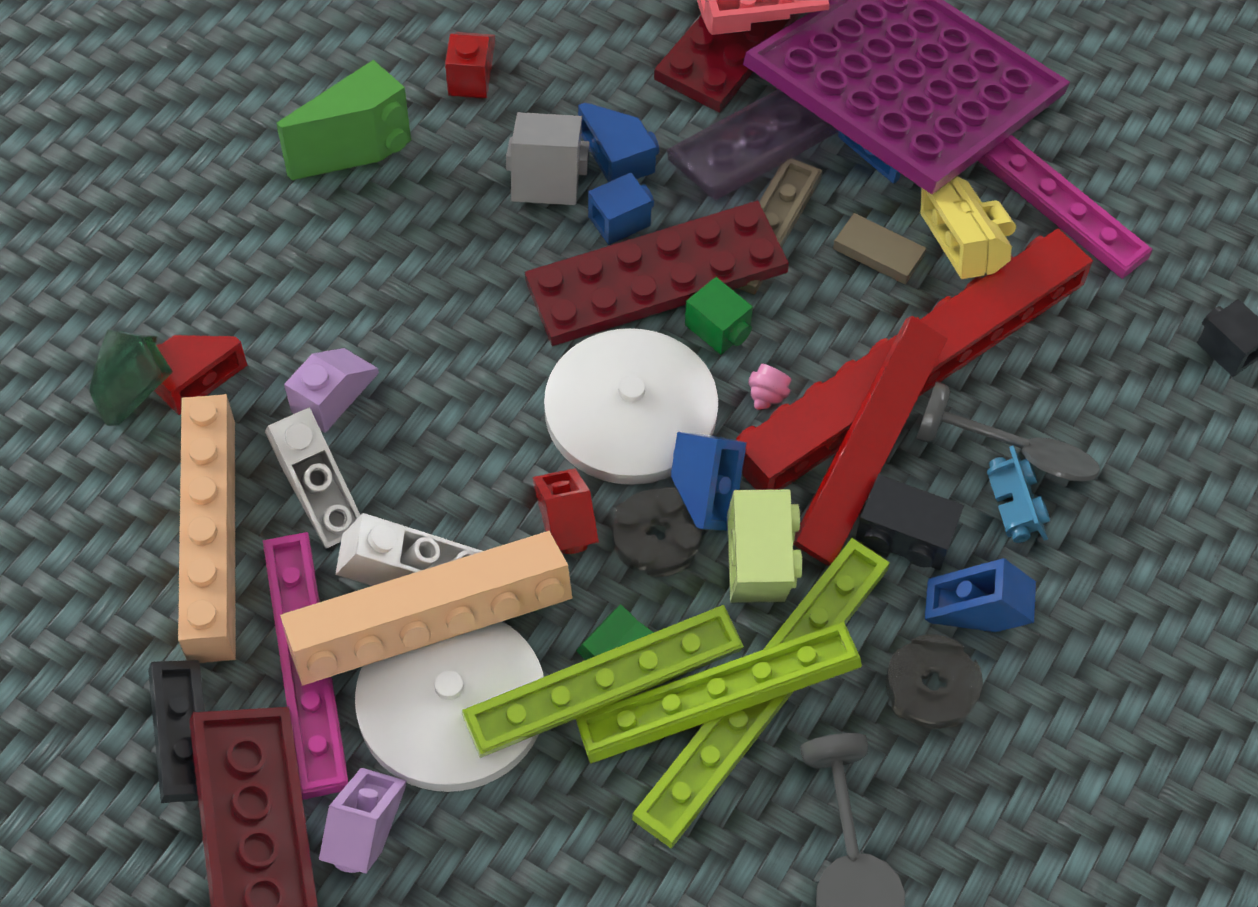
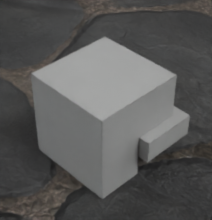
(546, 158)

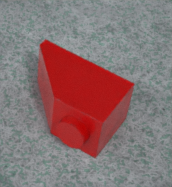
(469, 64)
(198, 366)
(566, 510)

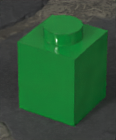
(719, 316)

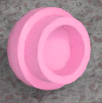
(768, 386)

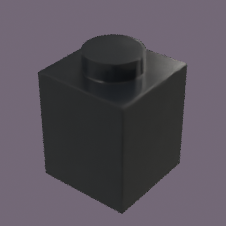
(1231, 337)

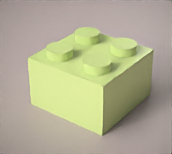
(761, 545)

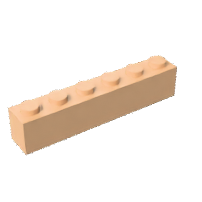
(207, 530)
(426, 607)

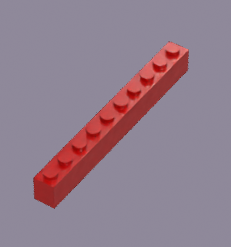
(973, 321)

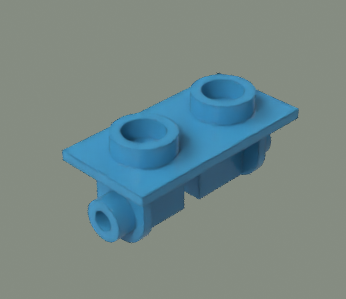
(1025, 512)

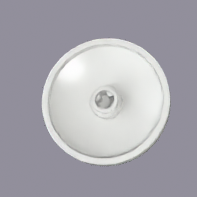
(623, 400)
(415, 704)

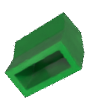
(616, 630)

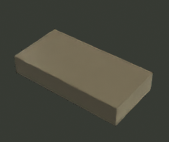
(879, 248)

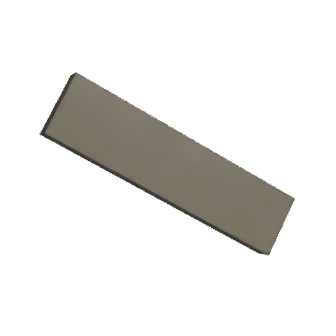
(786, 200)

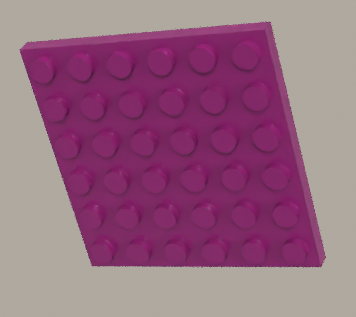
(908, 82)

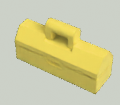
(968, 229)

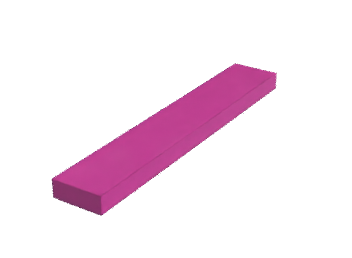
(1067, 206)
(313, 705)

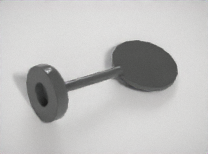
(1045, 453)
(857, 877)

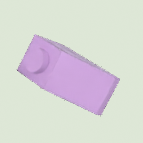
(328, 384)
(361, 820)

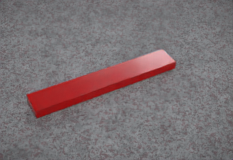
(869, 441)

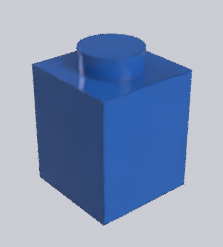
(620, 208)

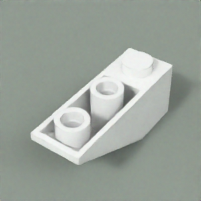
(313, 475)
(383, 550)

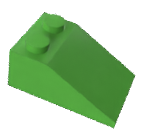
(346, 125)

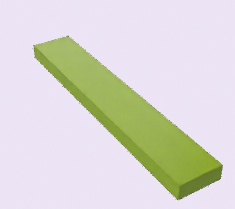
(601, 681)
(718, 692)

